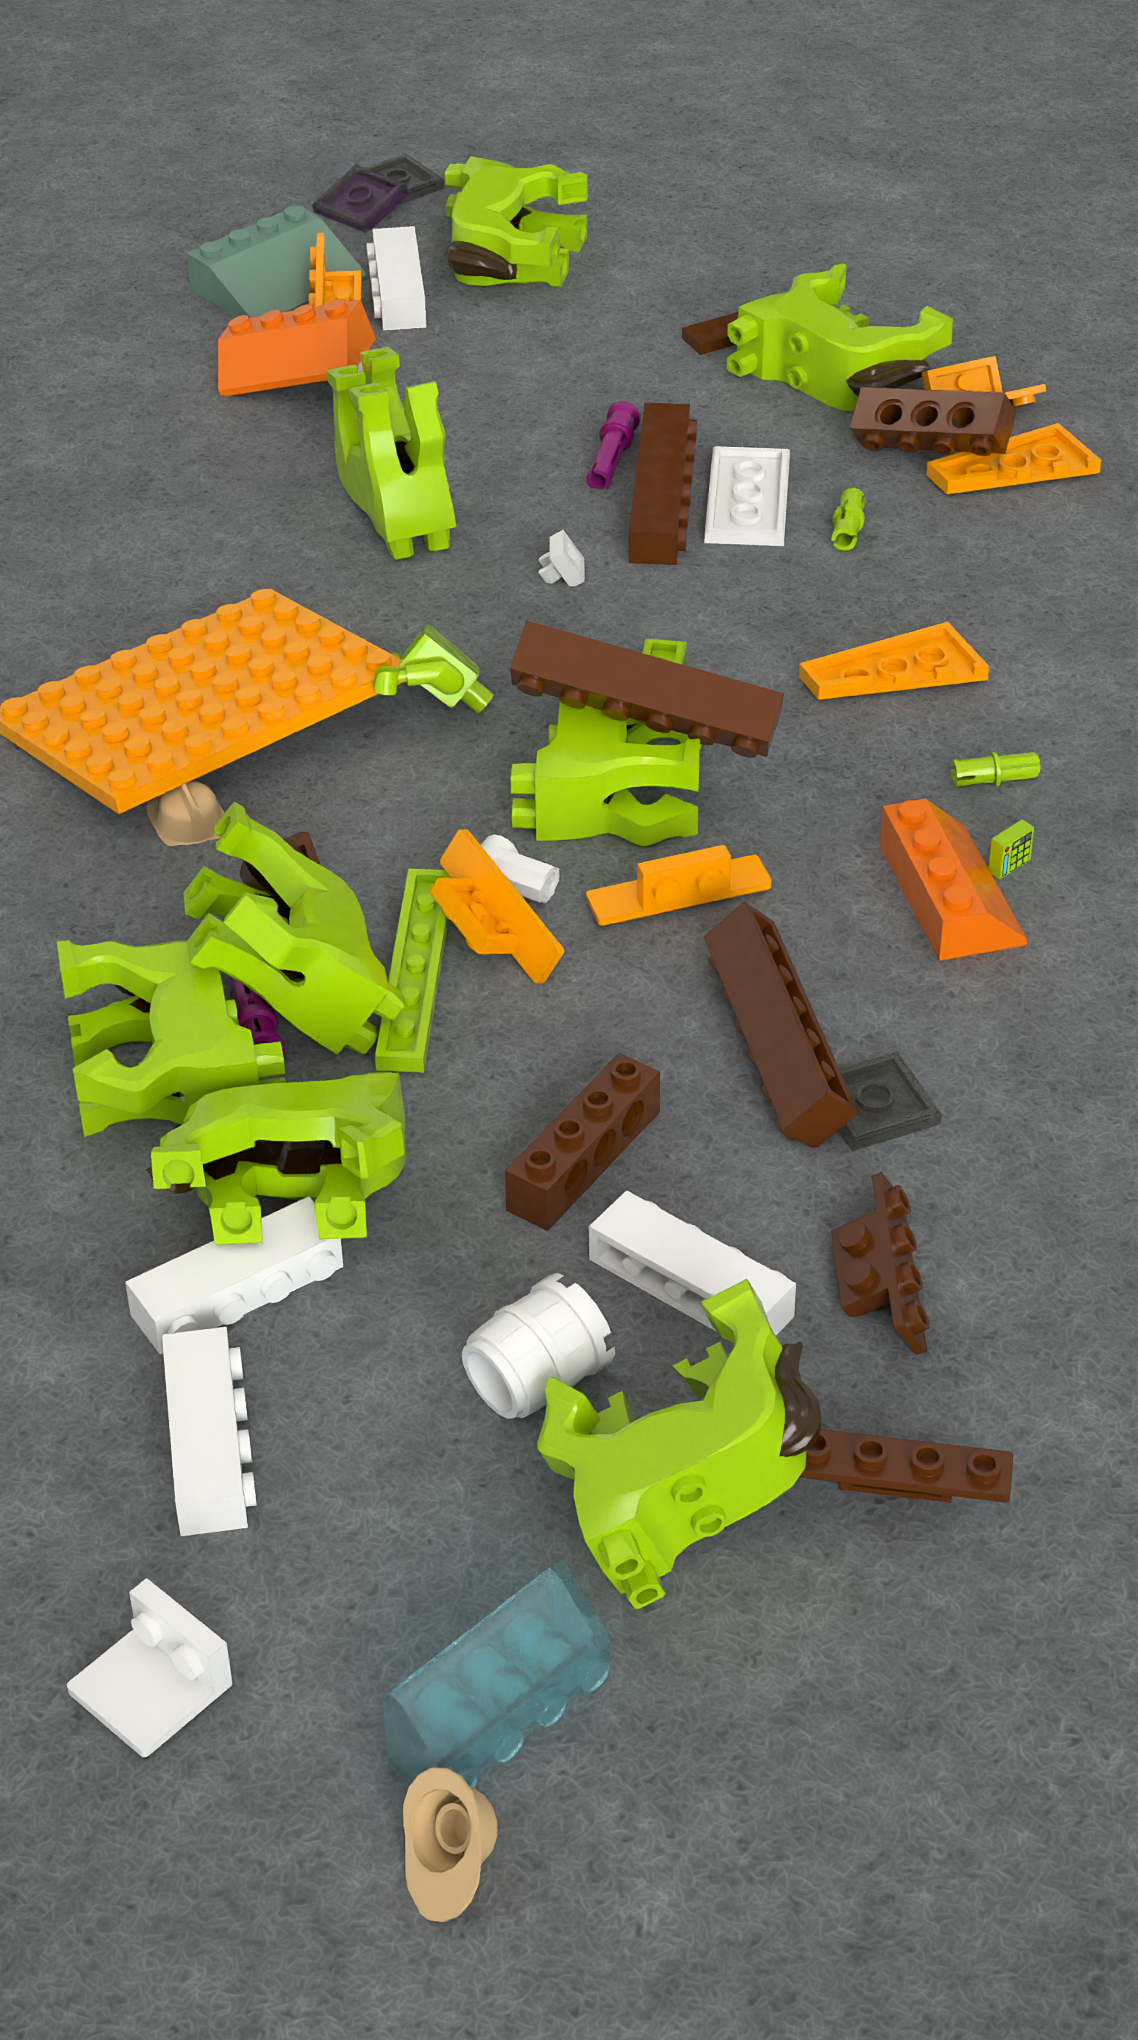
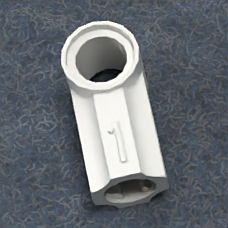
(527, 875)

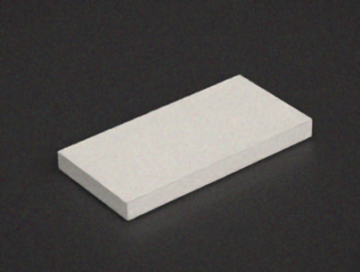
(747, 496)

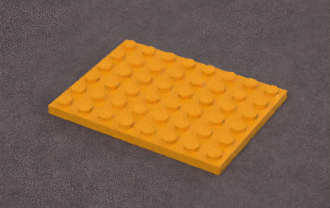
(194, 699)

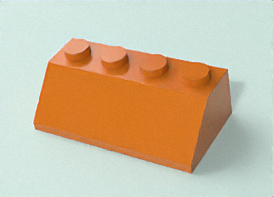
(291, 346)
(946, 881)

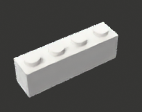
(396, 278)
(681, 1261)
(229, 1280)
(205, 1432)

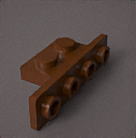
(878, 1264)
(909, 1467)

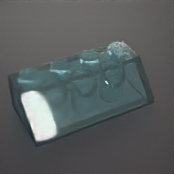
(498, 1681)

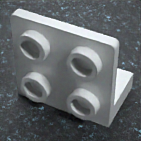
(155, 1673)

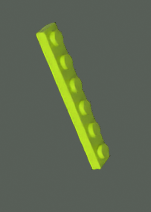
(415, 973)

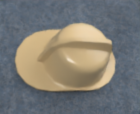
(185, 814)
(446, 1841)

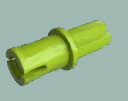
(995, 769)

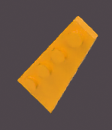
(1029, 458)
(898, 663)

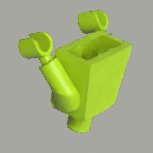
(439, 669)

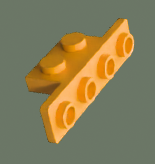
(331, 284)
(976, 376)
(678, 884)
(492, 910)

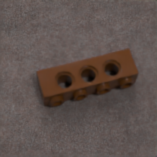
(951, 411)
(582, 1141)

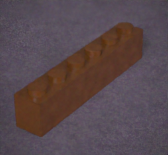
(662, 484)
(646, 689)
(779, 1027)

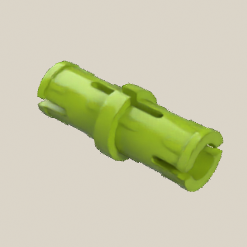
(848, 519)

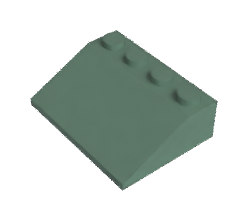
(265, 264)

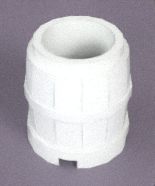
(536, 1338)

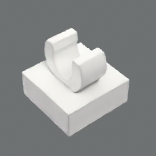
(562, 561)

